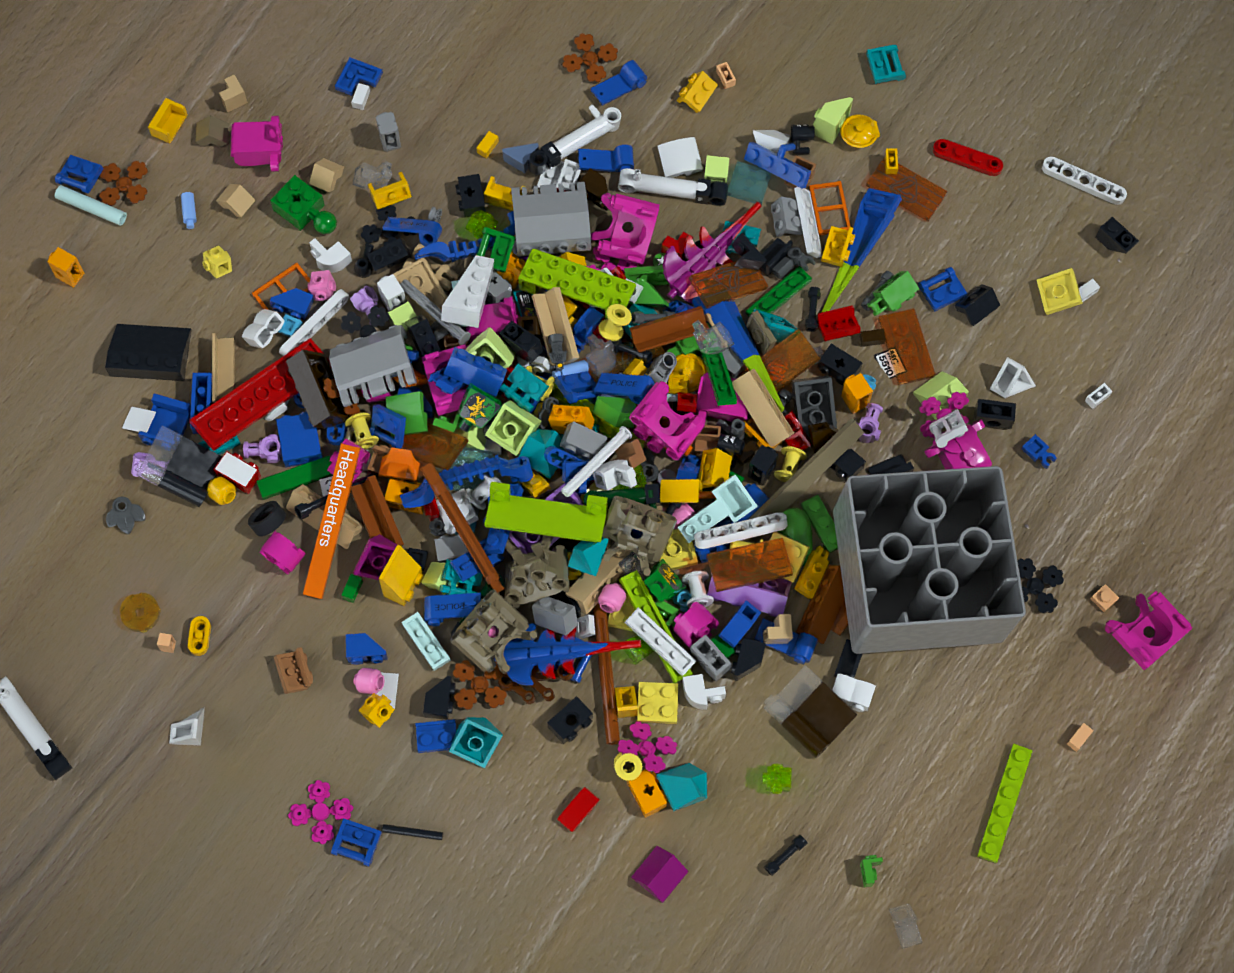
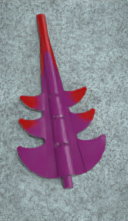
(698, 260)

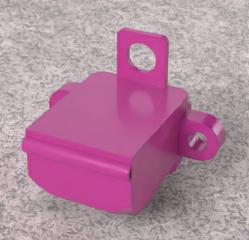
(257, 143)
(496, 317)
(708, 406)
(962, 451)

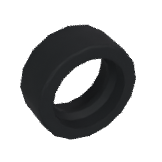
(266, 518)

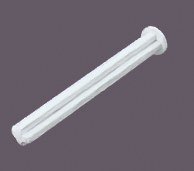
(596, 461)

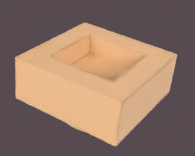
(1104, 598)

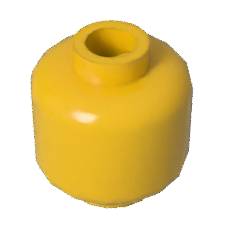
(221, 491)

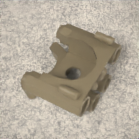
(628, 515)
(535, 573)
(473, 635)

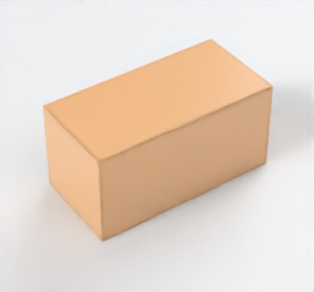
(725, 75)
(166, 642)
(1080, 737)

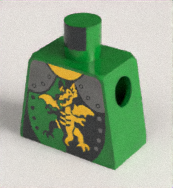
(477, 408)
(664, 582)

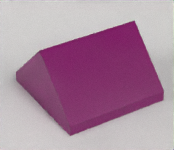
(374, 557)
(660, 873)

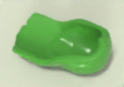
(799, 528)

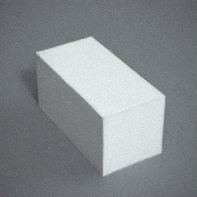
(360, 96)
(1088, 289)
(1098, 396)

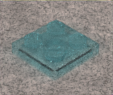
(749, 183)

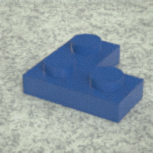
(357, 71)

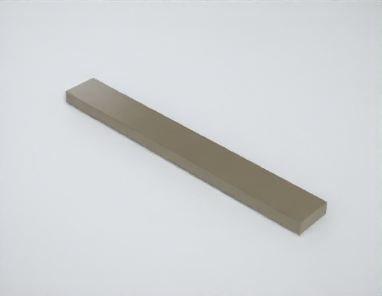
(811, 470)

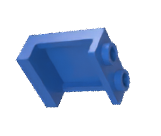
(169, 413)
(298, 440)

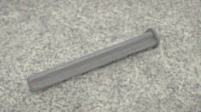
(434, 311)

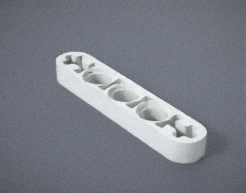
(1090, 188)
(315, 322)
(711, 538)

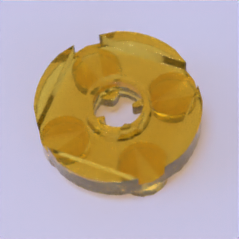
(142, 623)

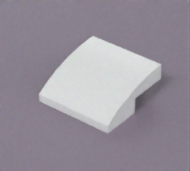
(680, 157)
(563, 173)

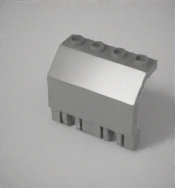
(551, 219)
(370, 362)

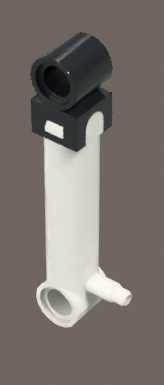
(552, 153)
(701, 190)
(32, 730)

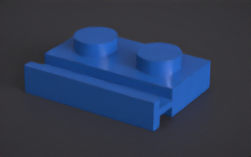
(446, 383)
(435, 735)

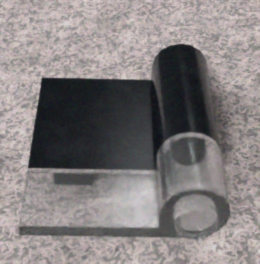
(179, 466)

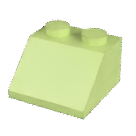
(831, 118)
(492, 348)
(941, 388)
(512, 427)

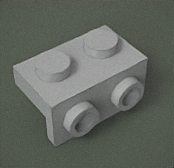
(786, 217)

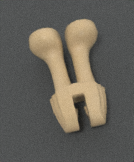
(443, 272)

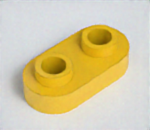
(199, 636)

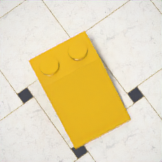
(400, 577)

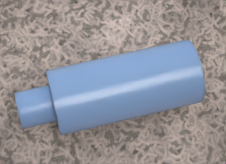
(188, 209)
(572, 368)

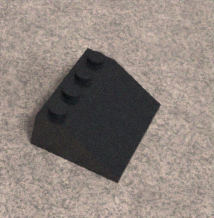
(148, 352)

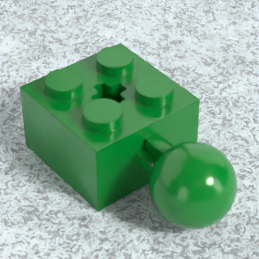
(301, 204)

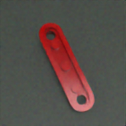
(967, 157)

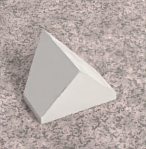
(771, 139)
(1012, 379)
(188, 730)

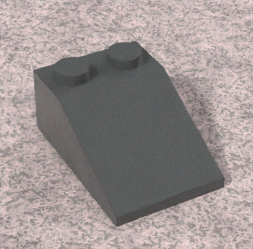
(814, 401)

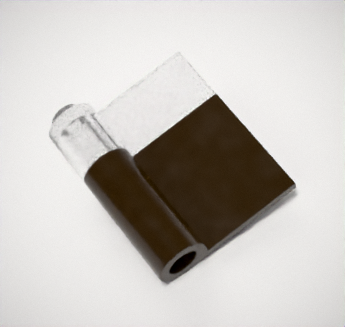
(810, 711)

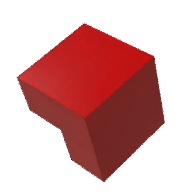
(678, 244)

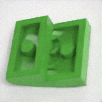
(412, 407)

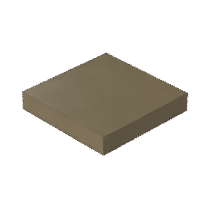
(760, 333)

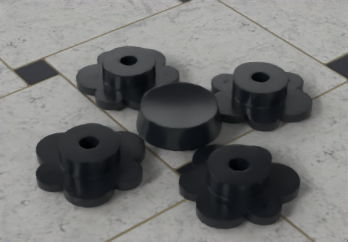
(383, 214)
(366, 330)
(1036, 586)

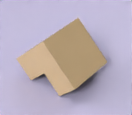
(234, 94)
(325, 174)
(236, 199)
(781, 632)

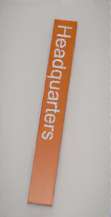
(331, 521)

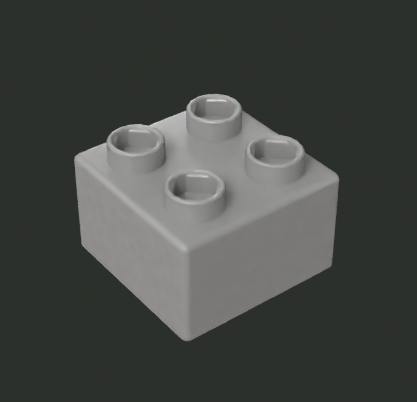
(928, 559)

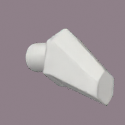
(276, 412)

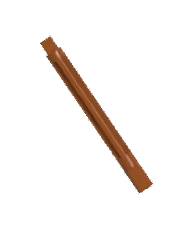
(462, 526)
(606, 678)

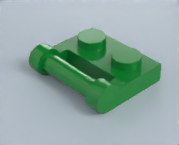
(501, 248)

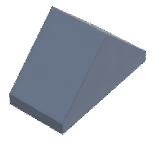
(519, 156)

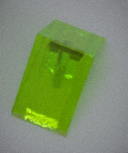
(638, 654)

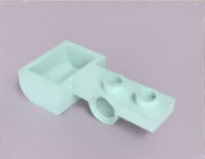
(730, 501)

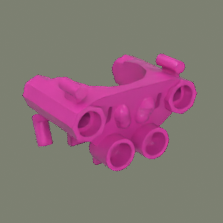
(624, 245)
(443, 402)
(681, 428)
(1165, 621)

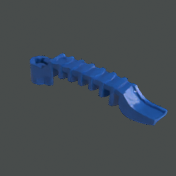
(450, 253)
(583, 328)
(518, 469)

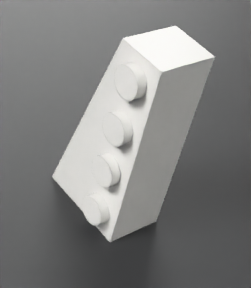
(469, 295)

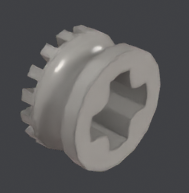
(434, 214)

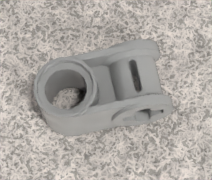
(662, 367)

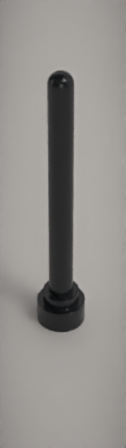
(303, 510)

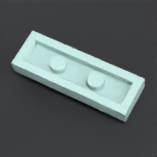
(426, 641)

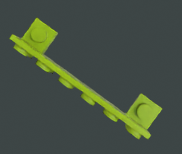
(574, 281)
(546, 516)

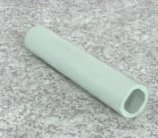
(90, 205)

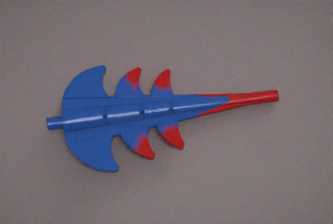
(525, 654)

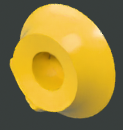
(859, 131)
(693, 367)

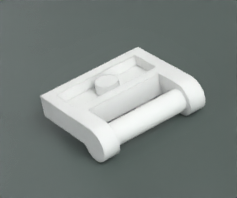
(954, 425)
(464, 505)

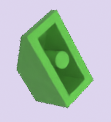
(649, 295)
(615, 410)

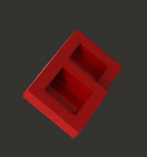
(799, 438)
(578, 809)

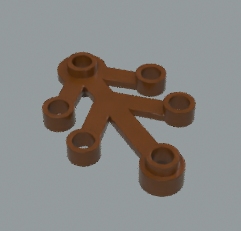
(535, 676)

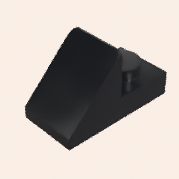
(750, 256)

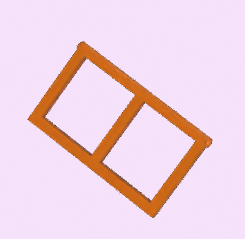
(829, 208)
(276, 280)

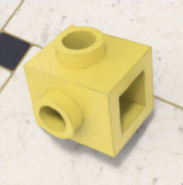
(217, 262)

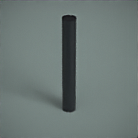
(412, 832)

